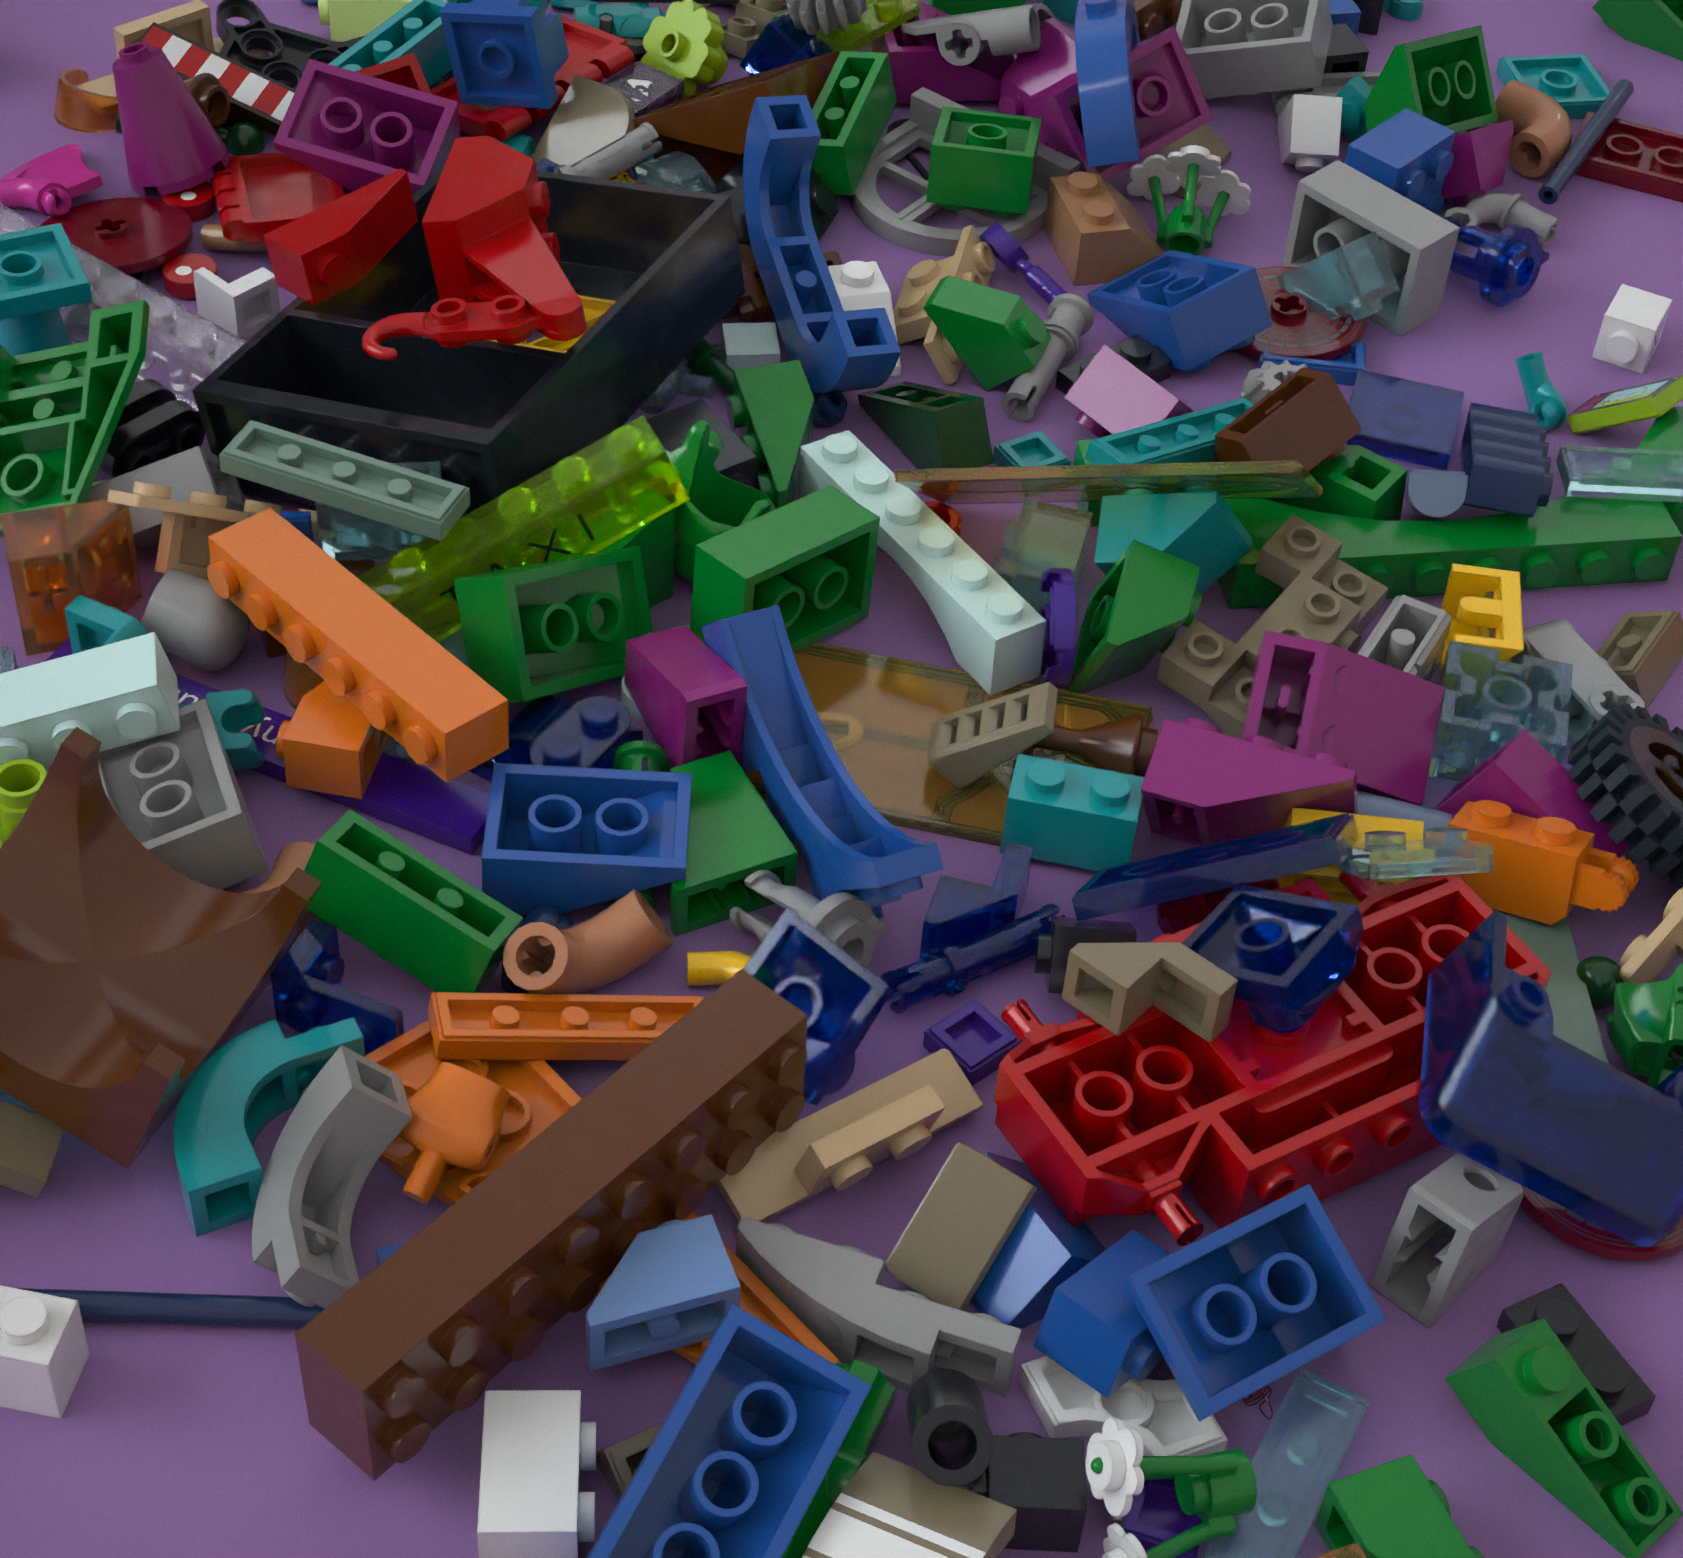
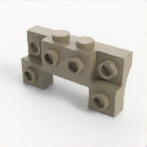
(1320, 603)

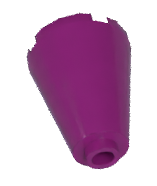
(162, 125)

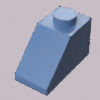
(662, 1294)

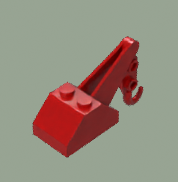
(488, 257)

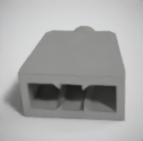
(1451, 1205)

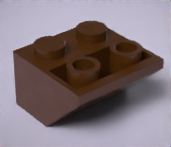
(1295, 421)

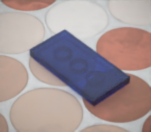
(1217, 866)

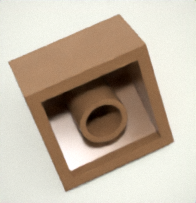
(1095, 229)

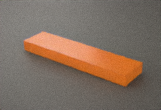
(550, 1024)

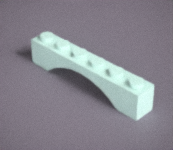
(982, 616)

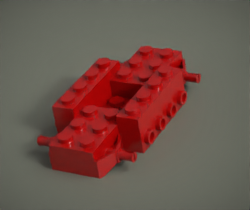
(1256, 1110)

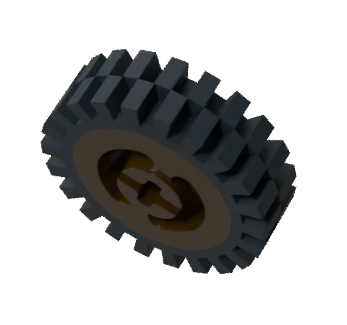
(1636, 781)

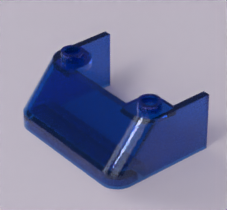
(1540, 1106)

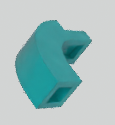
(230, 1106)

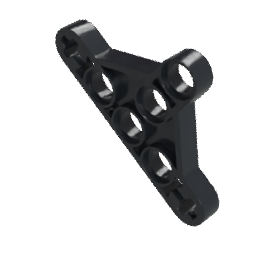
(288, 46)

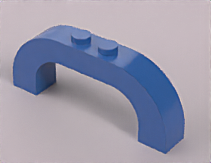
(1104, 78)
(833, 345)

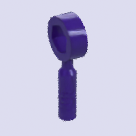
(1014, 258)

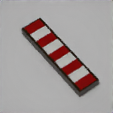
(251, 93)

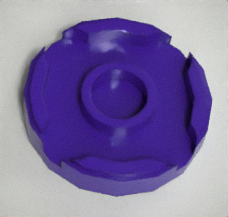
(1060, 627)

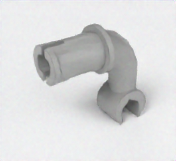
(1505, 211)

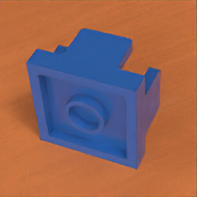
(504, 52)

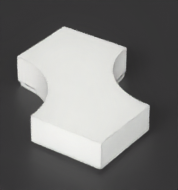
(1150, 1406)

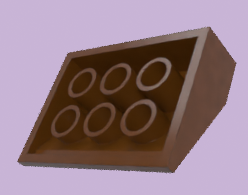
(722, 112)

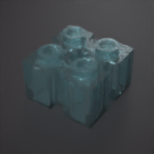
(1494, 701)

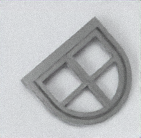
(905, 227)

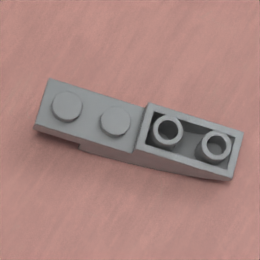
(847, 1308)

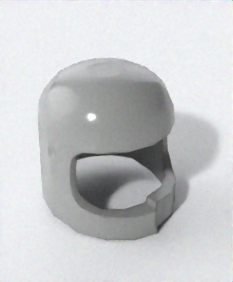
(195, 621)

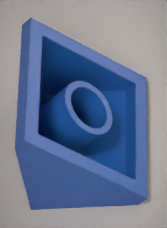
(1034, 1259)

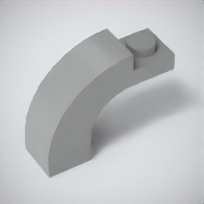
(318, 1174)

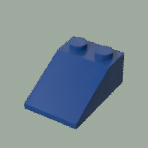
(1187, 306)
(582, 834)
(1253, 1301)

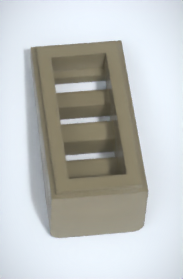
(991, 733)

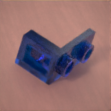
(310, 995)

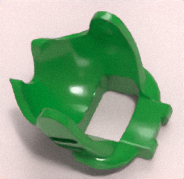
(1647, 1025)

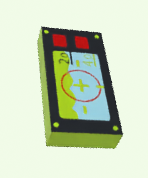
(1627, 405)

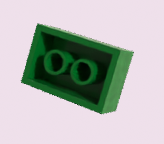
(804, 557)

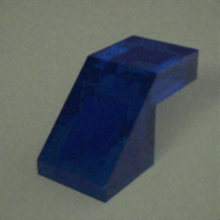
(968, 908)

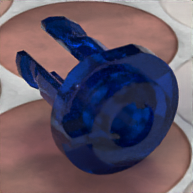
(1504, 261)

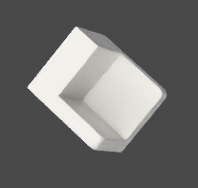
(239, 306)

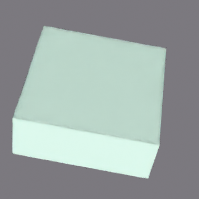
(750, 344)

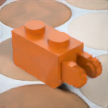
(1542, 864)

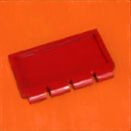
(591, 55)
(265, 193)

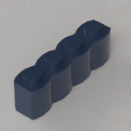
(1505, 460)

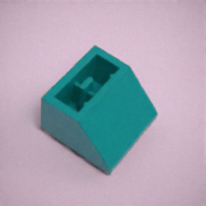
(1185, 524)

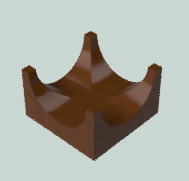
(119, 963)

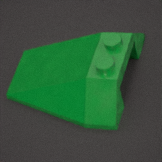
(64, 409)

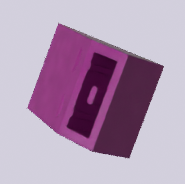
(919, 64)
(1347, 707)
(1225, 788)

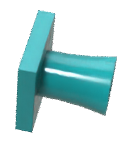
(35, 281)

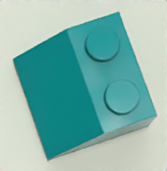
(1072, 813)

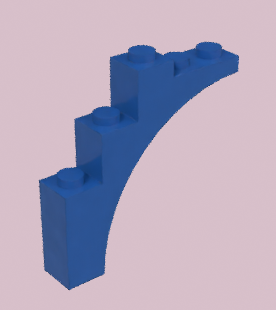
(805, 781)

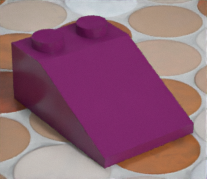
(1164, 97)
(366, 128)

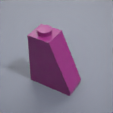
(686, 695)
(1531, 785)

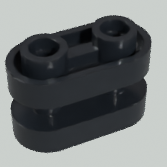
(151, 429)

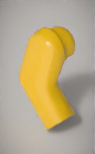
(713, 967)

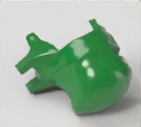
(714, 500)

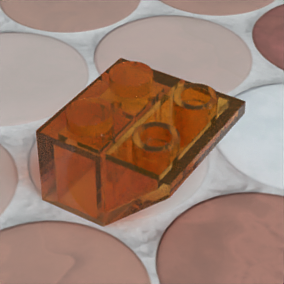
(65, 554)

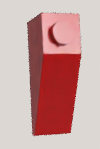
(342, 239)

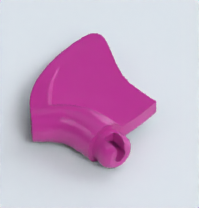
(49, 182)

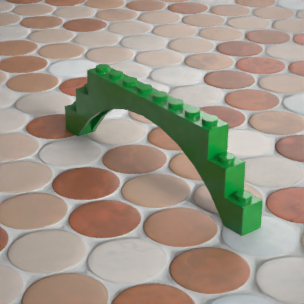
(1561, 546)

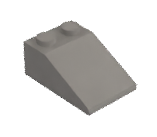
(186, 801)

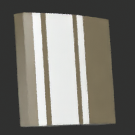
(903, 1514)

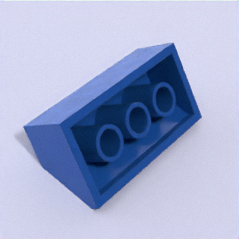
(736, 1450)

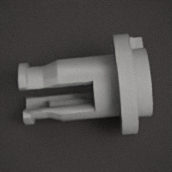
(839, 916)

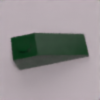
(932, 424)

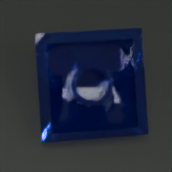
(565, 734)
(1281, 950)
(830, 988)

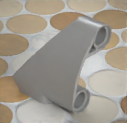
(1004, 29)

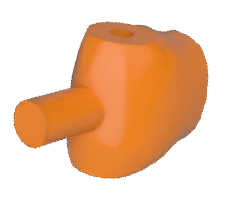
(452, 1123)

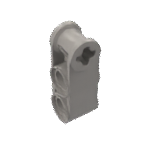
(1594, 683)

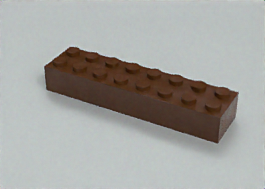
(551, 1225)

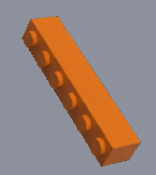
(359, 644)

